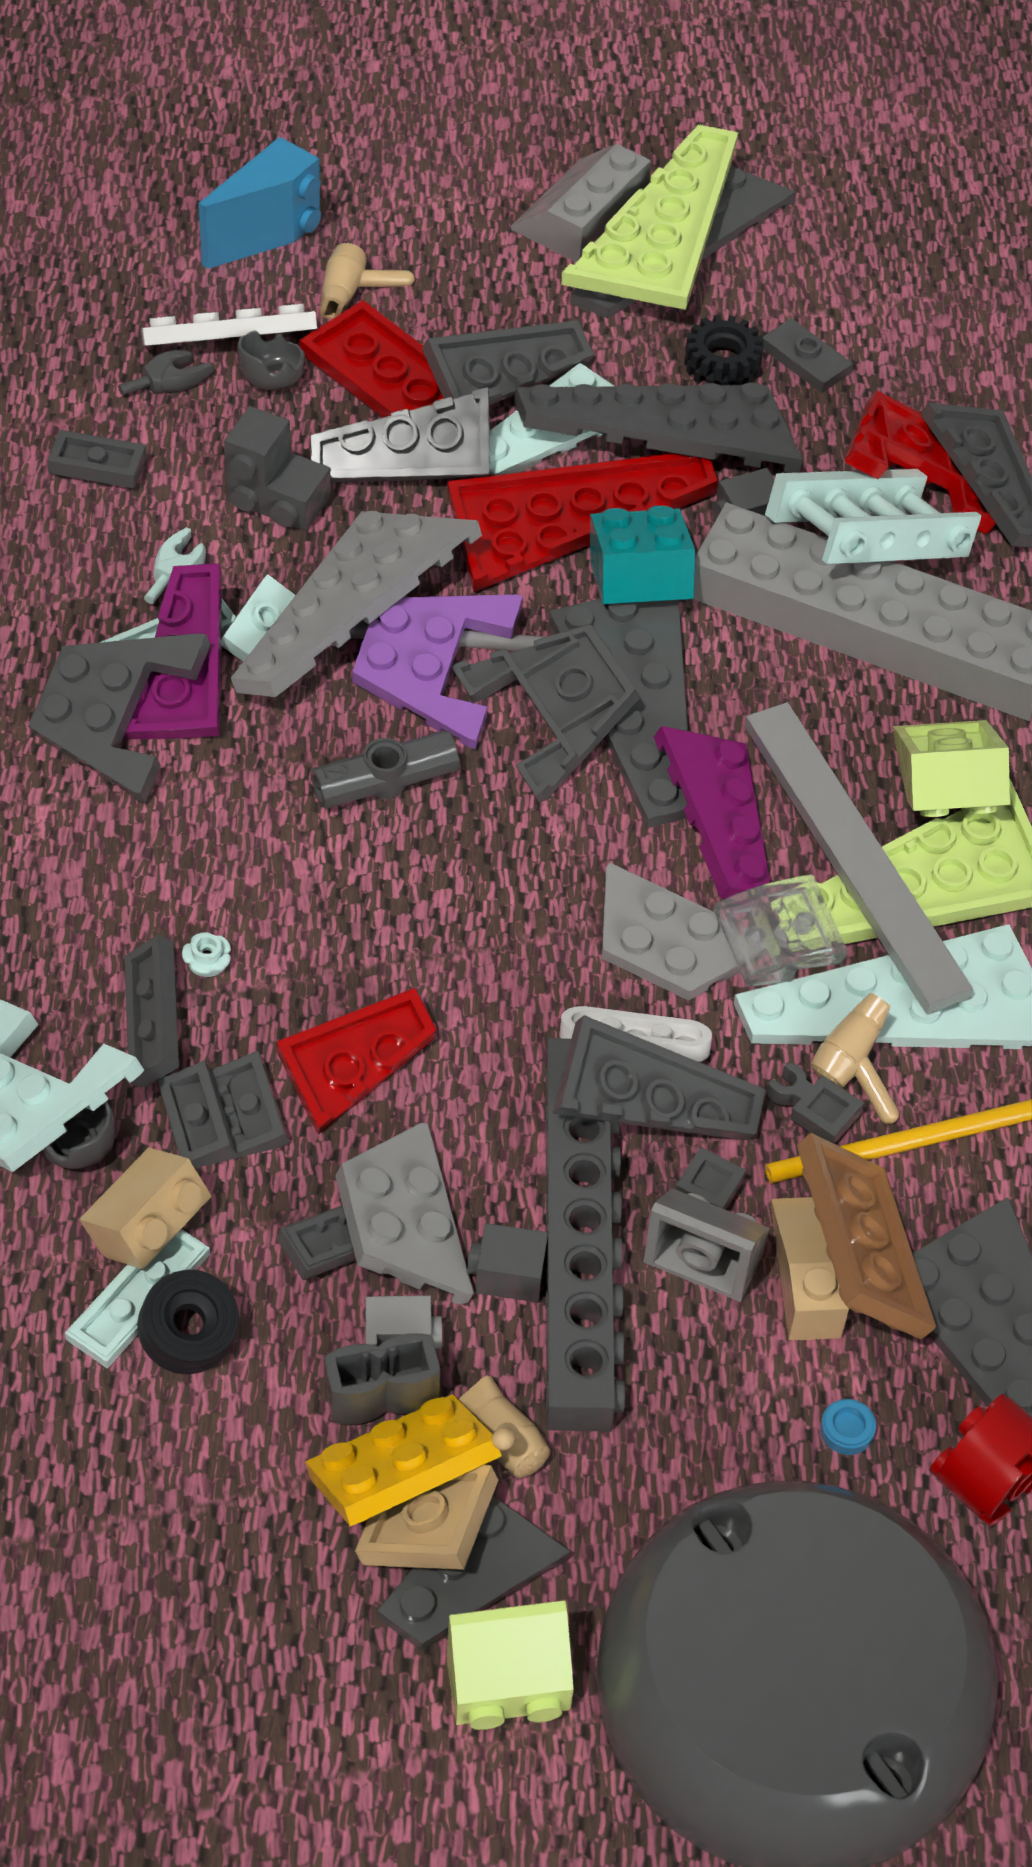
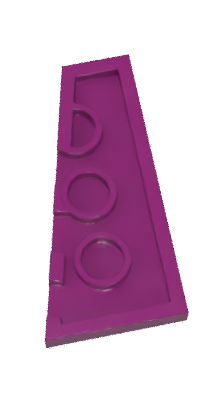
(178, 705)
(720, 805)

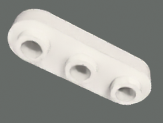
(675, 1034)

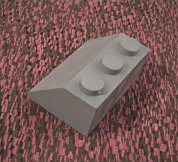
(584, 200)

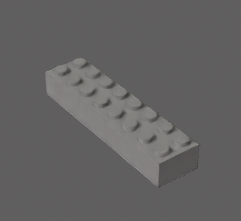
(869, 610)

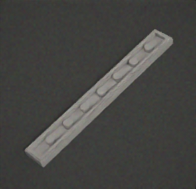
(858, 859)

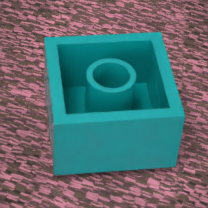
(641, 555)

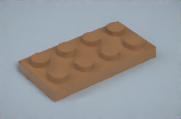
(865, 1237)

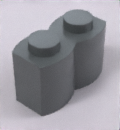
(371, 1379)

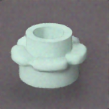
(207, 964)

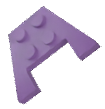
(412, 653)

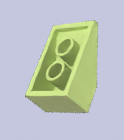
(953, 767)

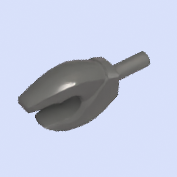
(167, 375)

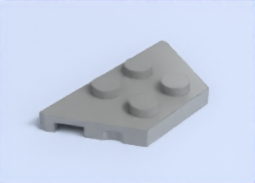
(663, 936)
(403, 1214)

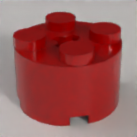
(989, 1460)

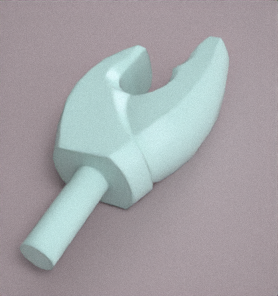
(169, 556)

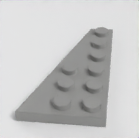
(355, 582)

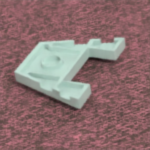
(39, 1104)

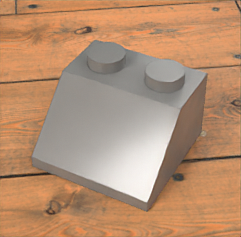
(704, 1243)

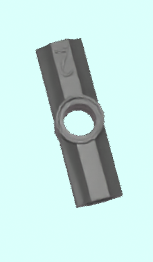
(385, 769)

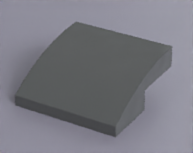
(223, 1110)

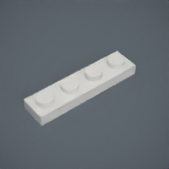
(208, 326)

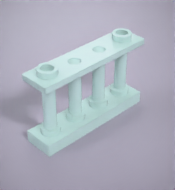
(872, 516)

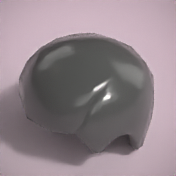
(261, 357)
(86, 1141)

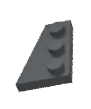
(502, 1562)

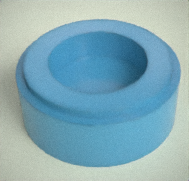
(848, 1426)

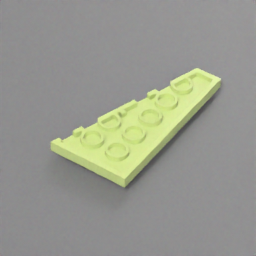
(661, 231)

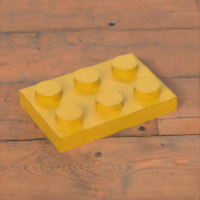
(401, 1459)

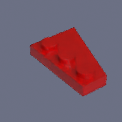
(354, 1054)

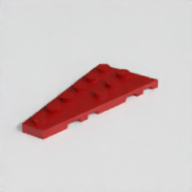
(548, 511)

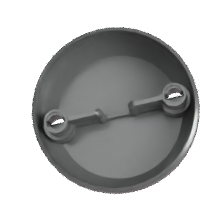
(787, 1663)

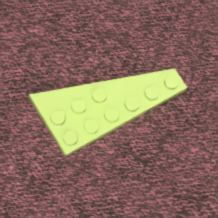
(953, 869)

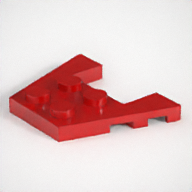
(899, 435)

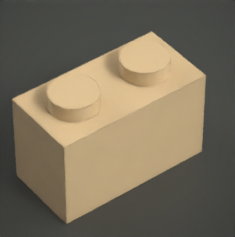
(145, 1207)

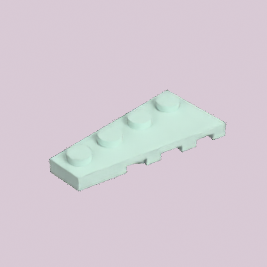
(520, 448)

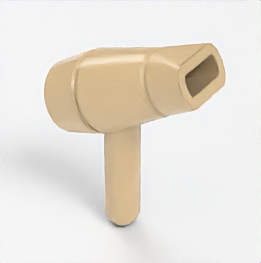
(347, 272)
(847, 1052)
(513, 1433)

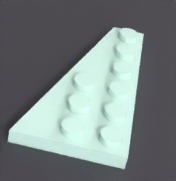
(815, 1004)

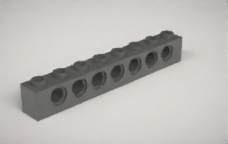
(573, 1399)

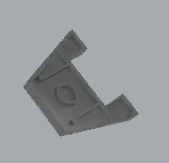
(573, 688)
(95, 697)

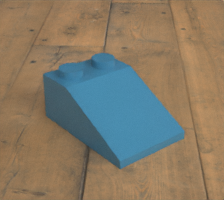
(261, 205)

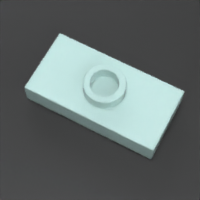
(256, 617)

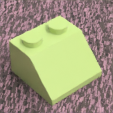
(510, 1664)

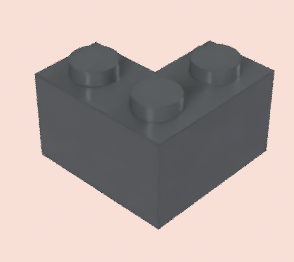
(270, 478)

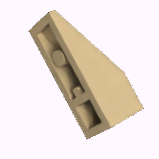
(806, 1272)

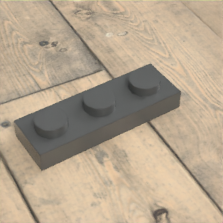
(152, 1009)

